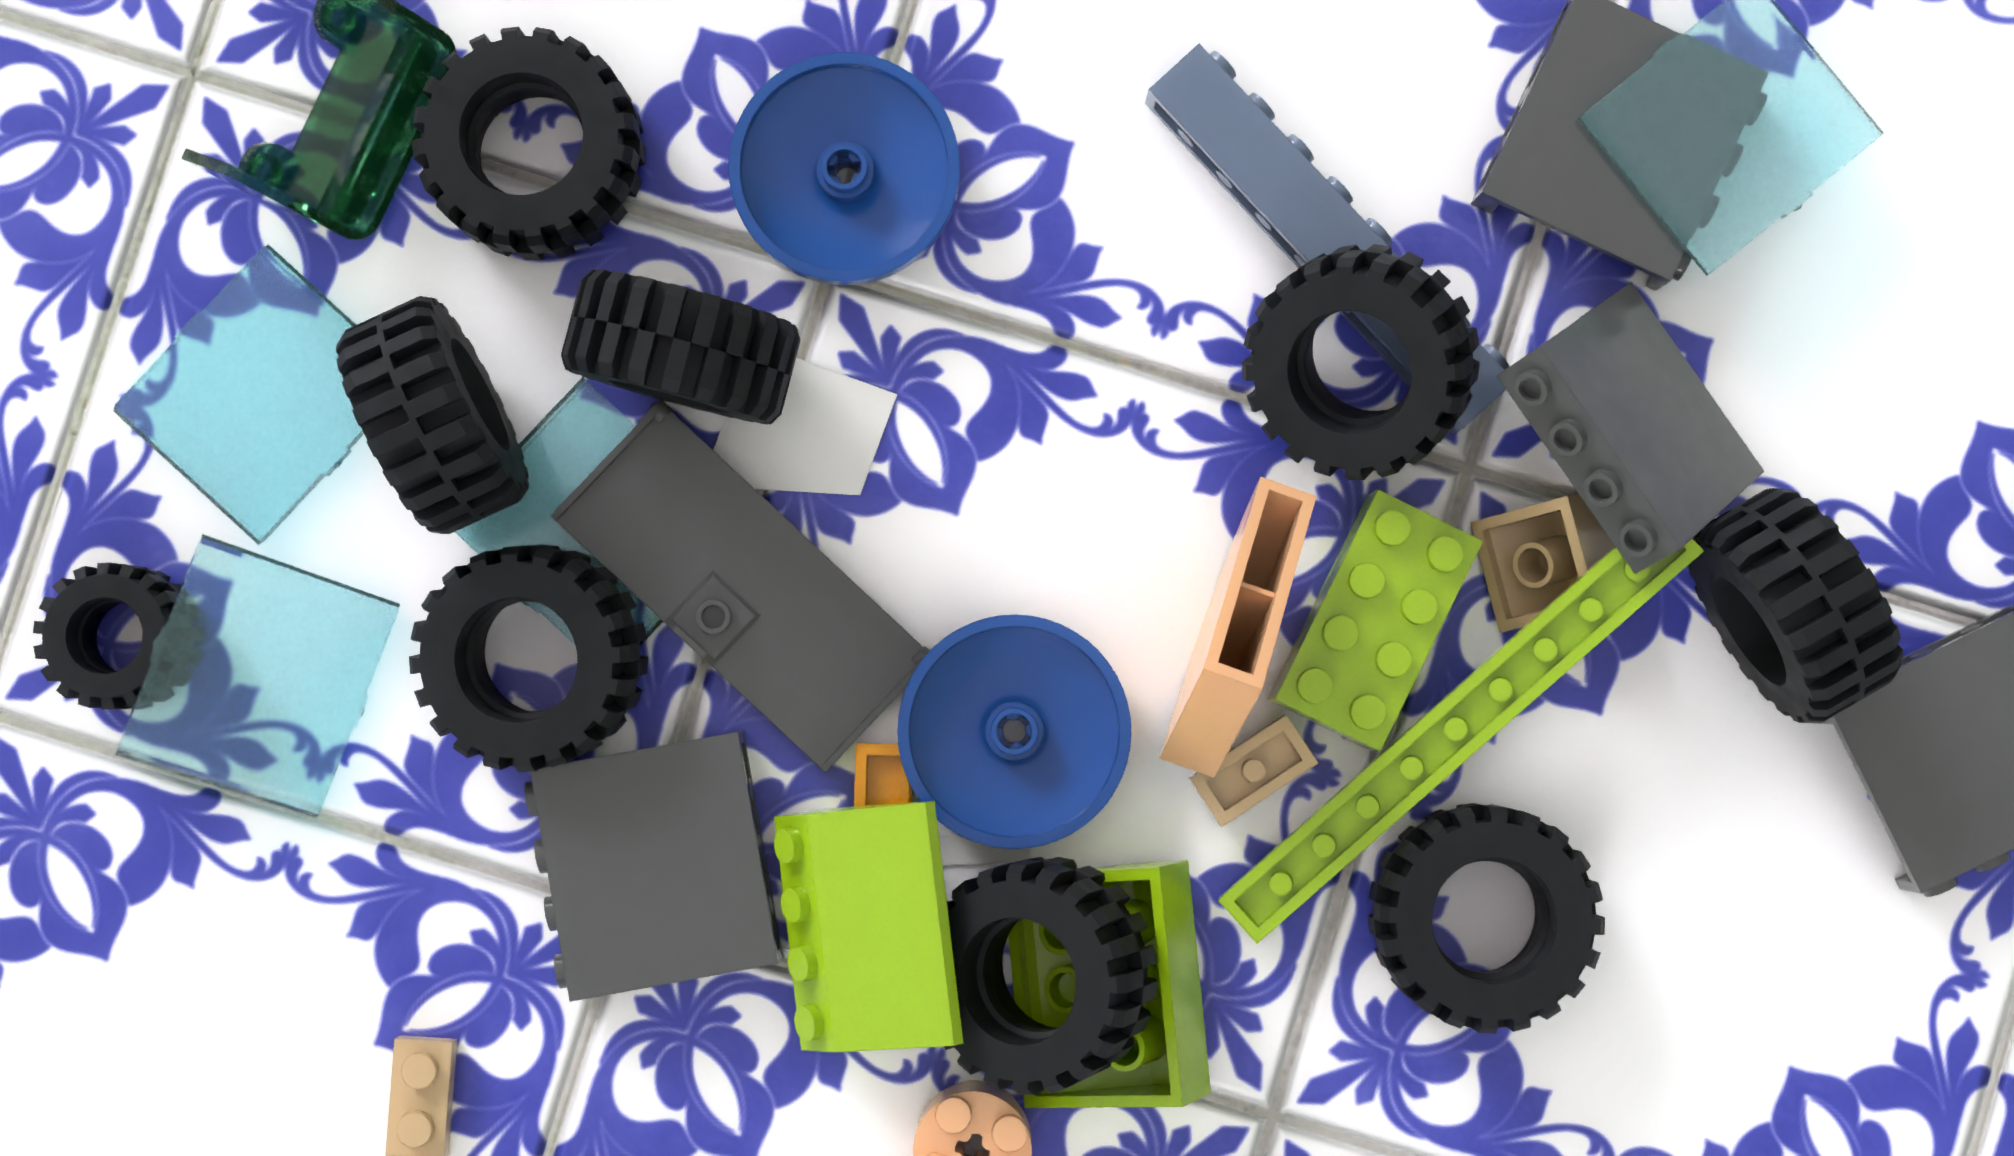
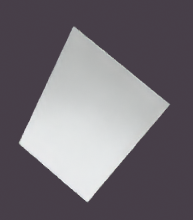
(818, 441)

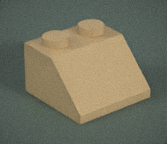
(1537, 555)

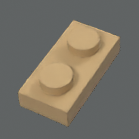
(1254, 770)
(421, 1096)

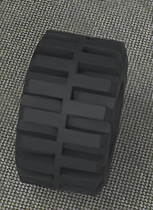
(73, 624)

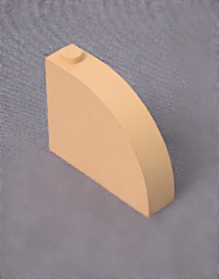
(1239, 629)

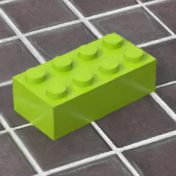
(1375, 620)

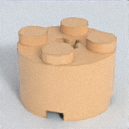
(977, 1110)

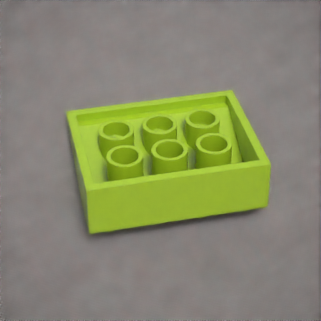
(868, 928)
(1170, 1055)

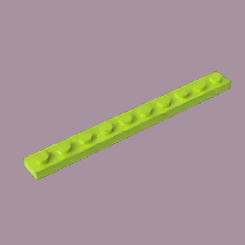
(1446, 737)

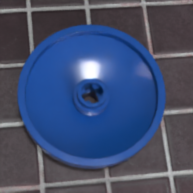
(833, 117)
(1071, 743)

